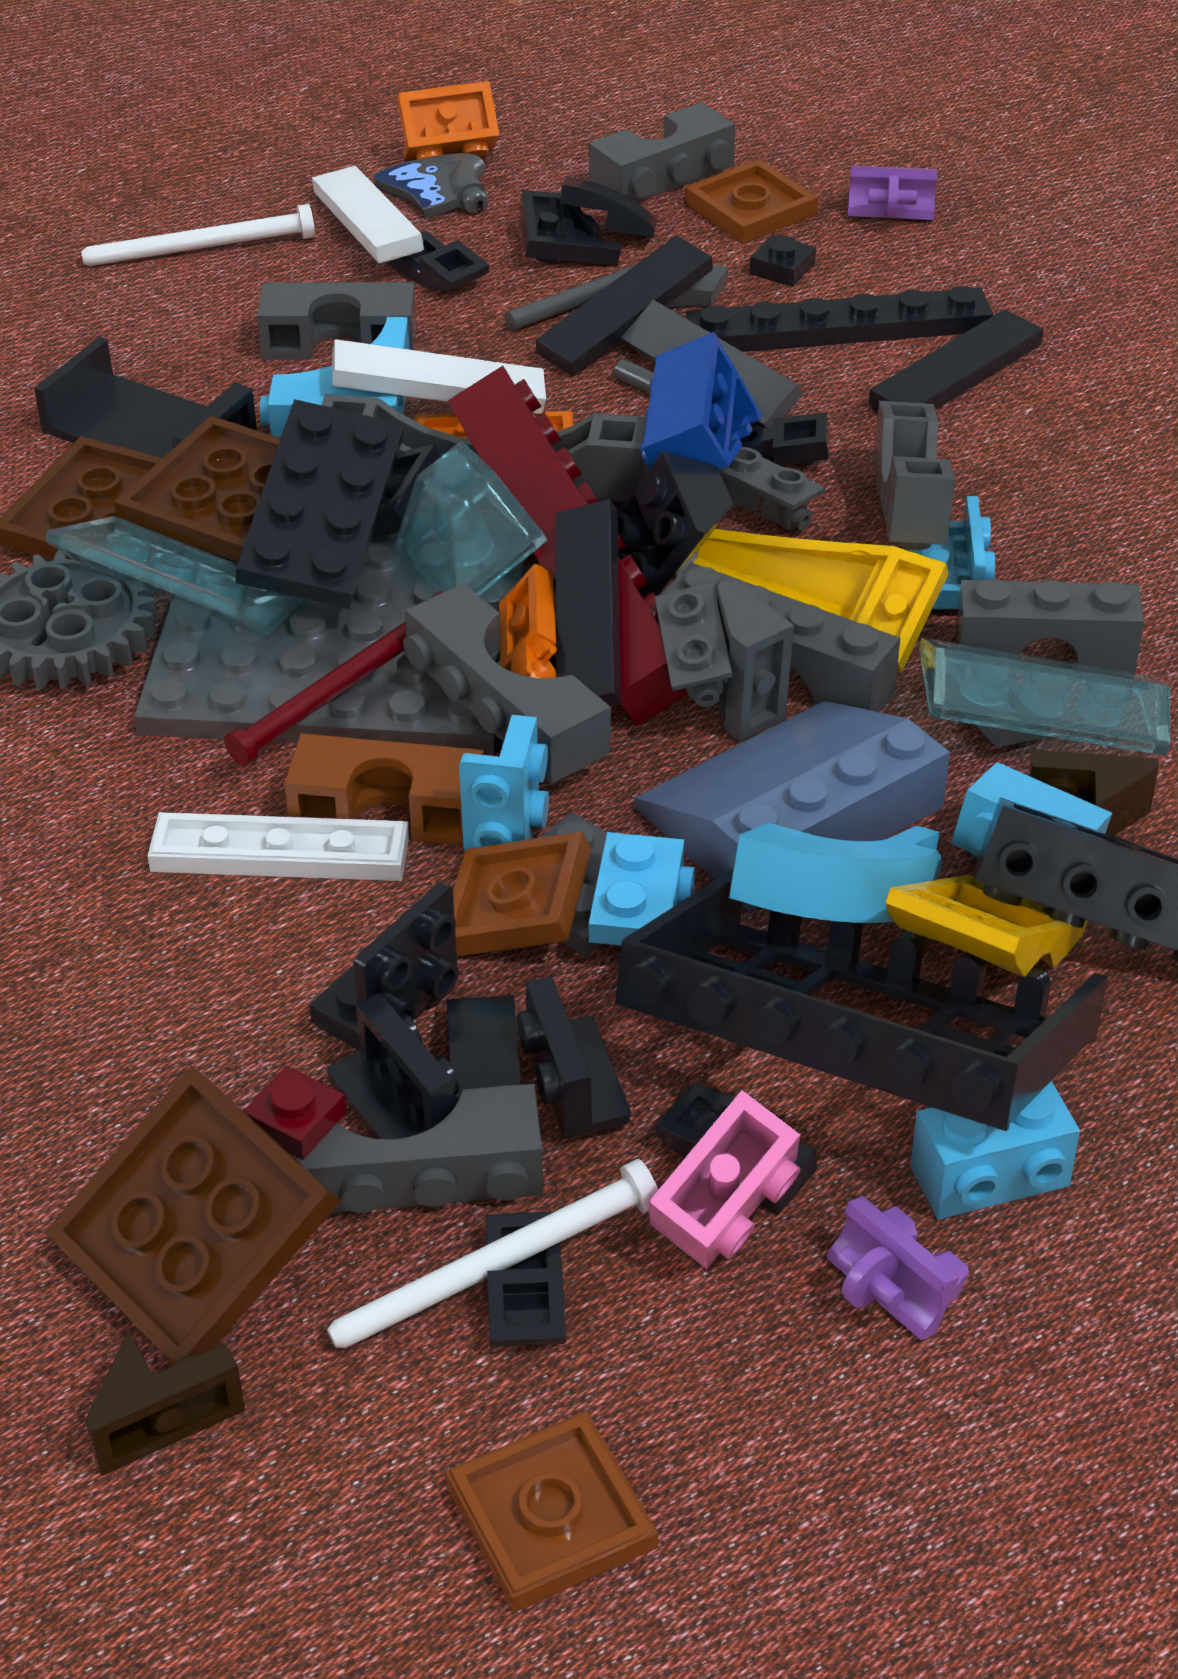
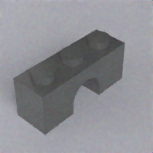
(693, 147)
(301, 315)
(1096, 618)

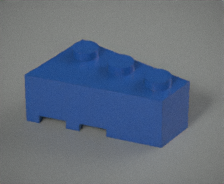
(697, 405)

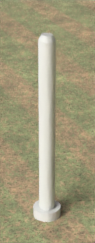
(202, 238)
(633, 1189)

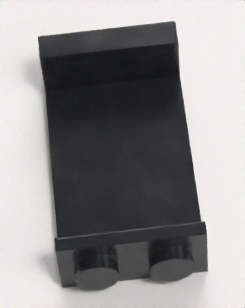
(96, 404)

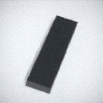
(610, 313)
(961, 362)
(589, 598)

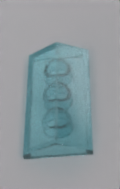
(173, 572)
(1046, 697)

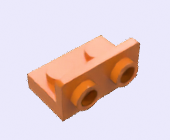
(448, 121)

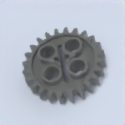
(69, 621)

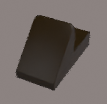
(1109, 781)
(148, 1412)

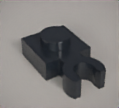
(792, 439)

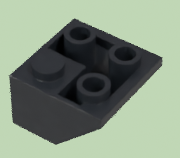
(671, 517)

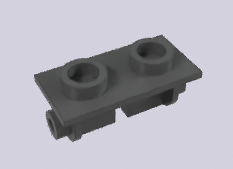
(782, 489)
(694, 642)

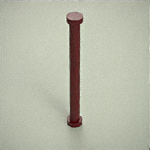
(244, 744)

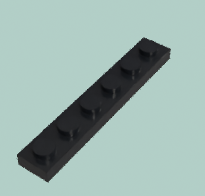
(846, 319)

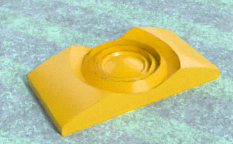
(965, 918)

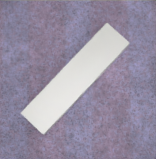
(368, 214)
(418, 372)
(279, 846)

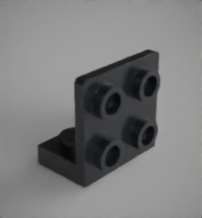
(406, 964)

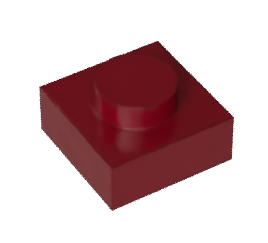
(297, 1111)

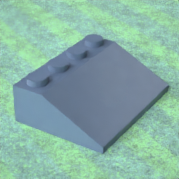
(818, 773)

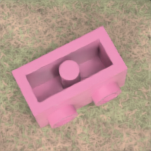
(724, 1181)

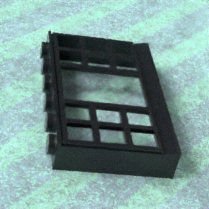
(675, 978)

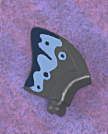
(437, 183)

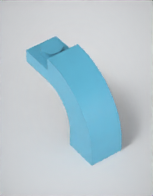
(830, 876)

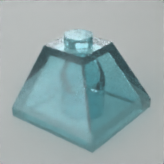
(464, 524)

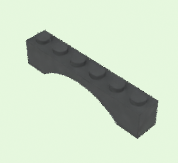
(601, 444)

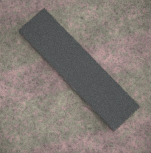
(662, 329)

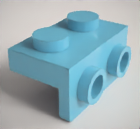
(964, 554)
(503, 792)
(637, 884)

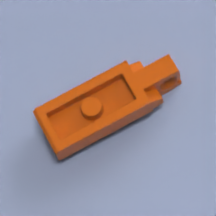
(529, 625)

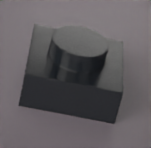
(782, 260)

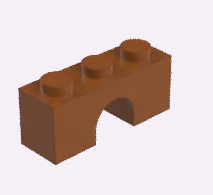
(348, 775)

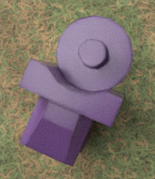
(892, 192)
(892, 1268)

